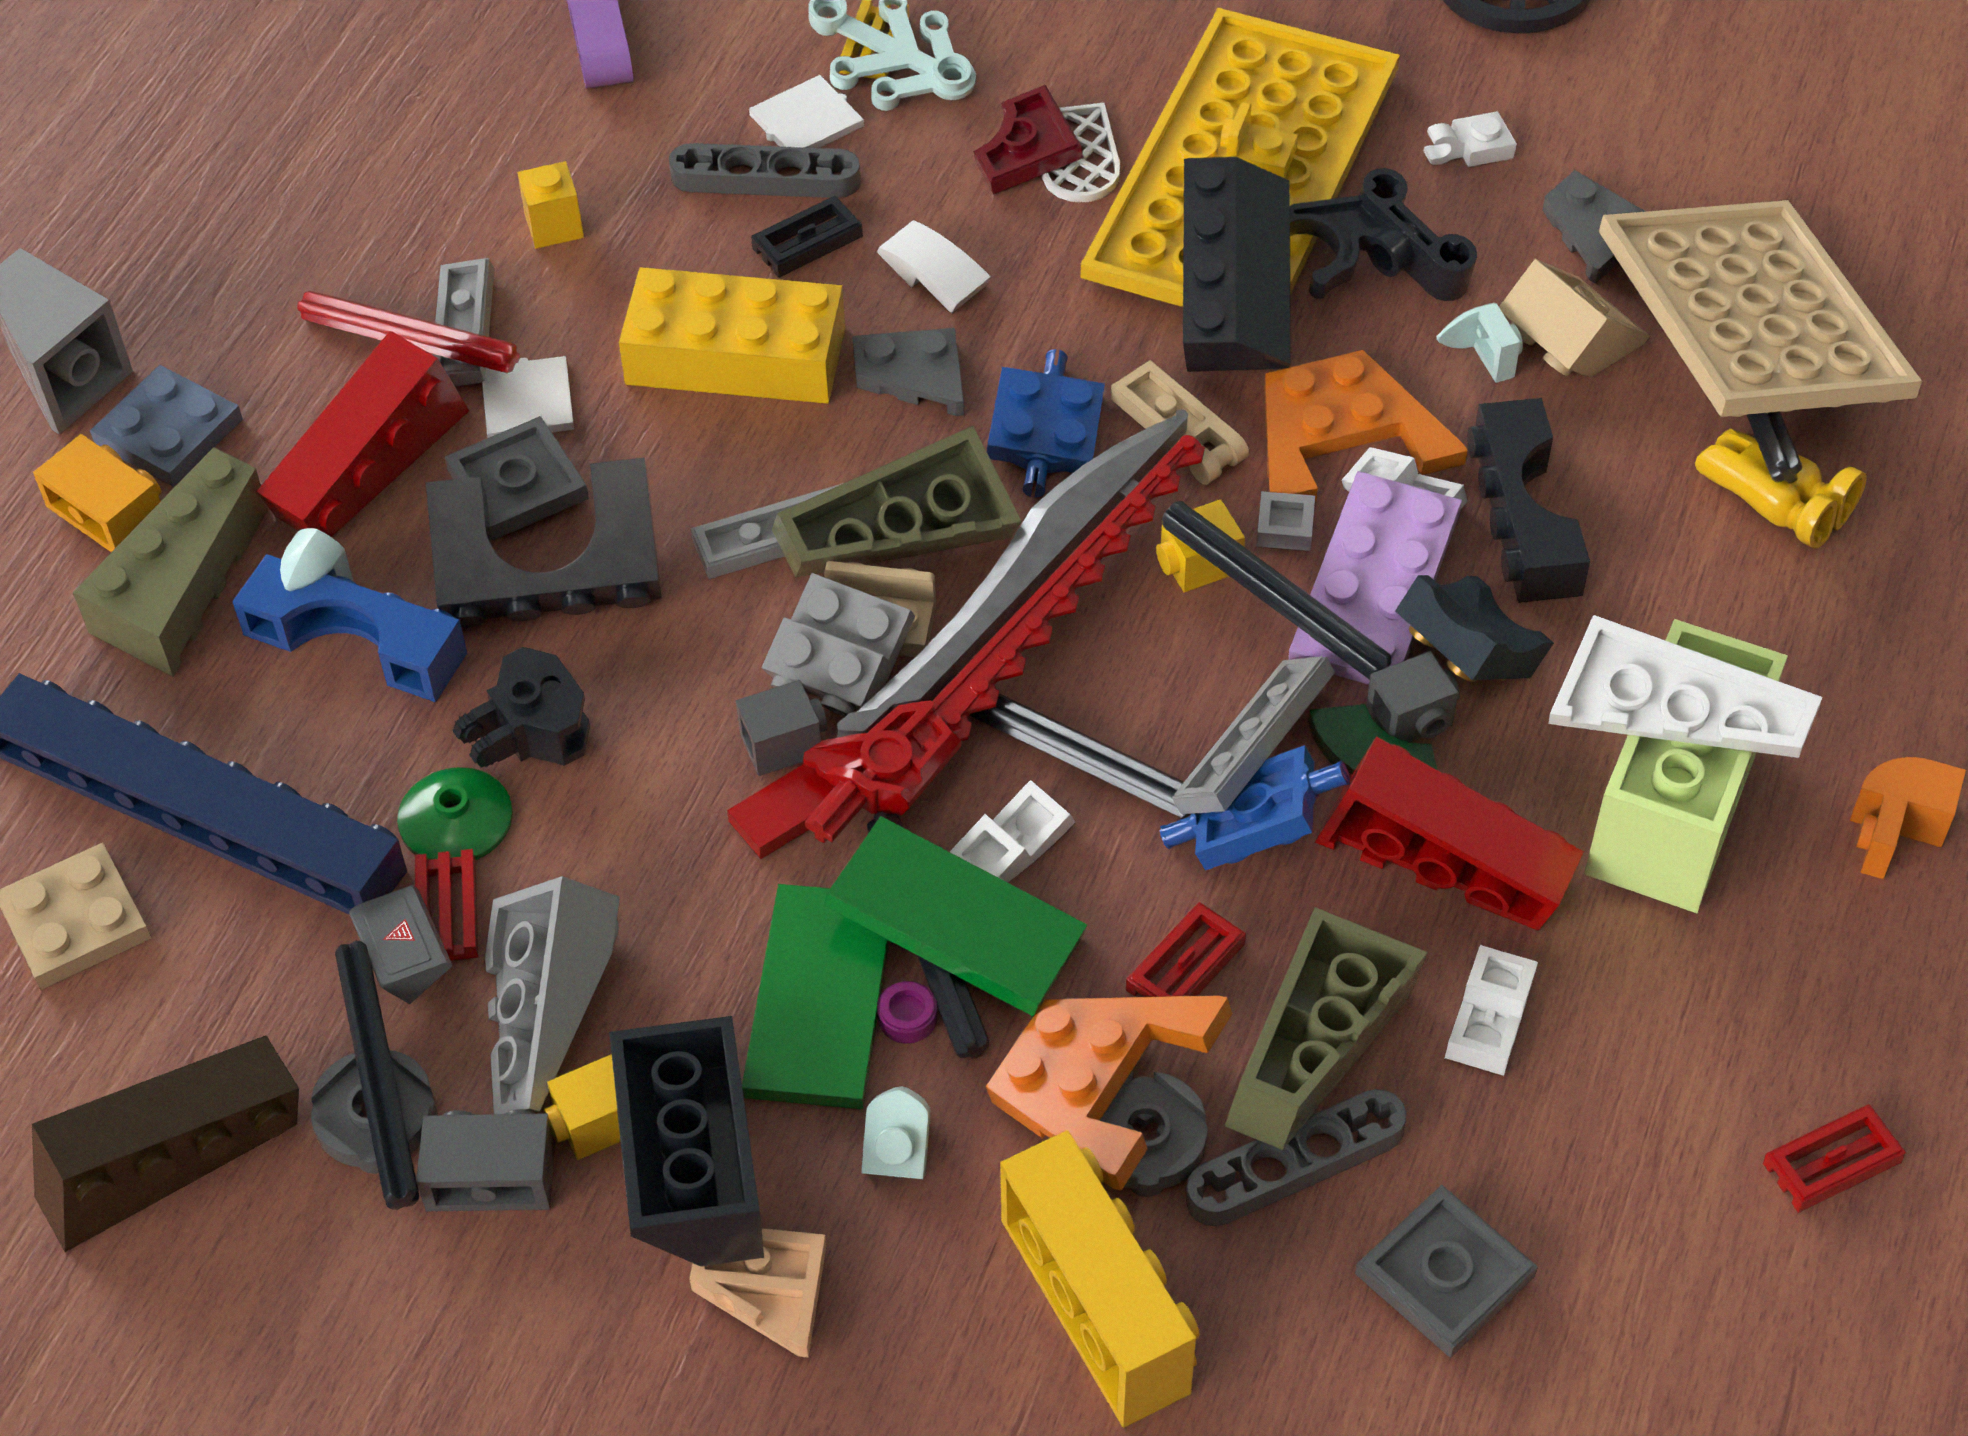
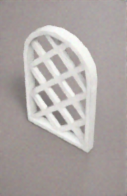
(1094, 193)

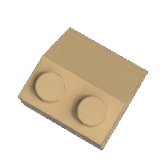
(1570, 321)

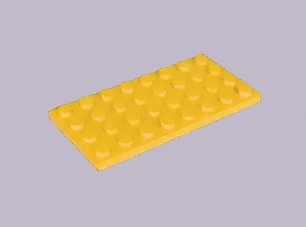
(1295, 84)

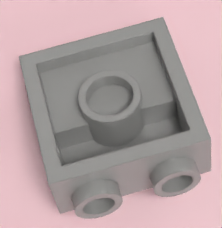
(838, 644)

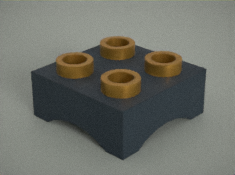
(1471, 630)

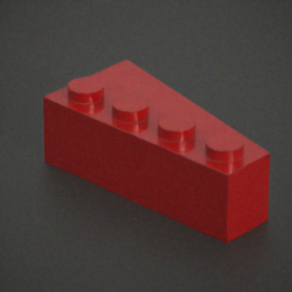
(364, 437)
(1450, 836)

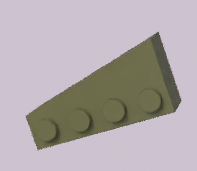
(904, 509)
(174, 562)
(1325, 1016)

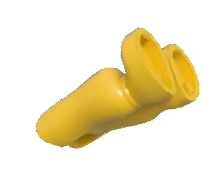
(1804, 506)

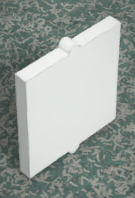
(807, 115)
(526, 393)

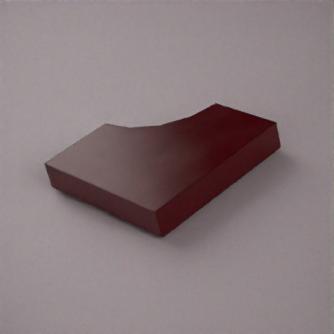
(1029, 142)

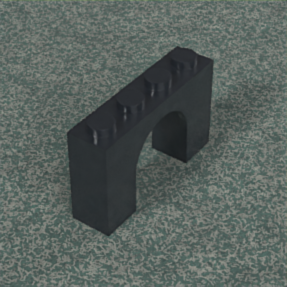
(613, 569)

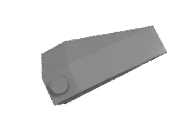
(547, 961)

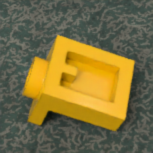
(1258, 144)

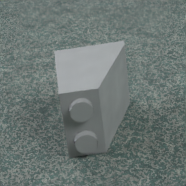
(59, 338)

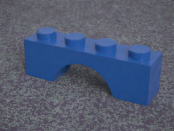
(414, 644)

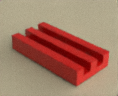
(444, 868)
(1235, 939)
(1808, 1196)

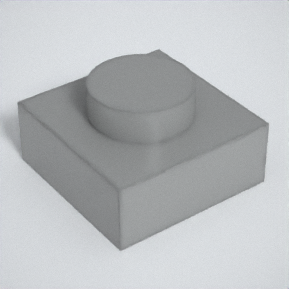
(1285, 521)

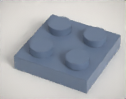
(167, 425)

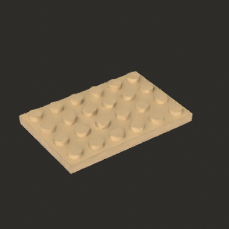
(1758, 308)

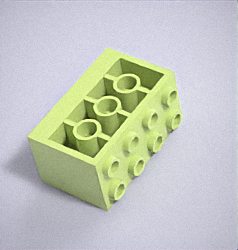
(1675, 798)

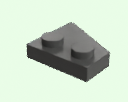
(1577, 211)
(911, 366)

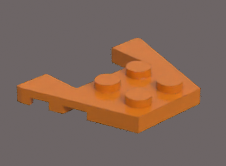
(1340, 407)
(1079, 1057)

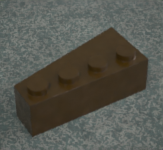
(157, 1137)

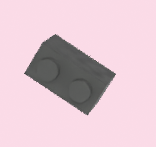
(486, 1161)

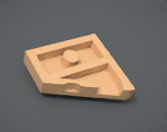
(771, 1292)

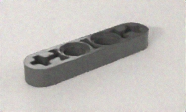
(765, 163)
(1300, 1163)

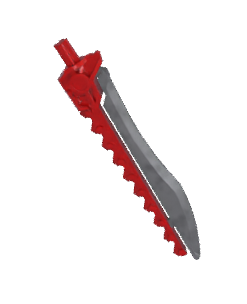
(902, 736)

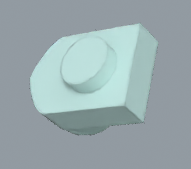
(1490, 335)
(312, 557)
(896, 1134)

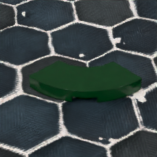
(1348, 732)

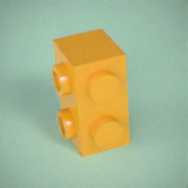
(97, 491)

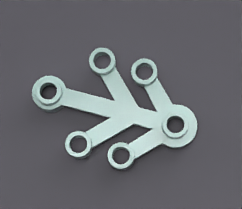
(895, 53)

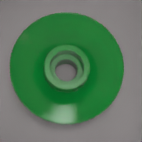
(475, 823)

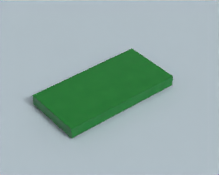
(956, 915)
(815, 1005)

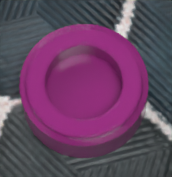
(907, 1012)

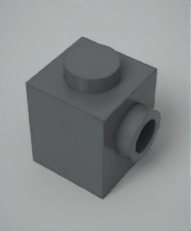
(1413, 698)
(779, 726)

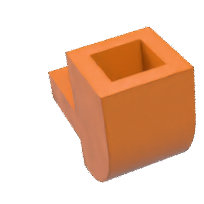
(1908, 800)

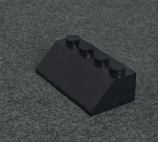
(1235, 266)
(686, 1141)

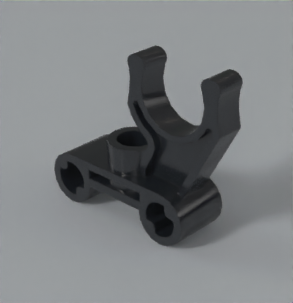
(1389, 234)

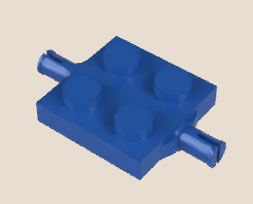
(1044, 421)
(1266, 813)

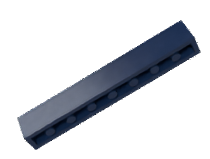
(197, 796)

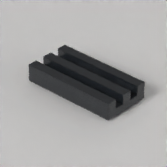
(811, 240)

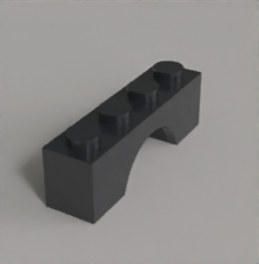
(1540, 549)

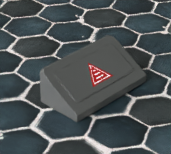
(401, 942)

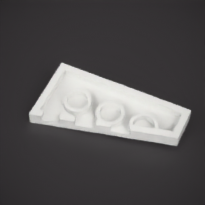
(1668, 692)

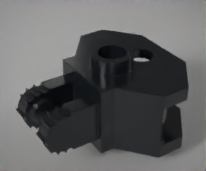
(528, 713)

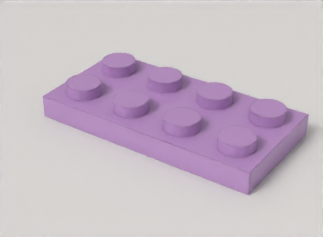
(1374, 556)

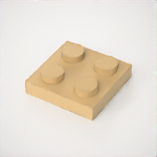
(72, 916)

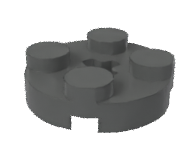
(340, 1120)
(1180, 1131)

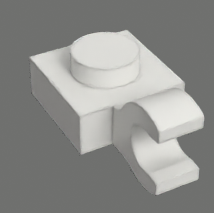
(1475, 138)

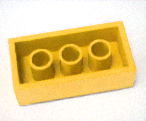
(733, 335)
(1098, 1277)

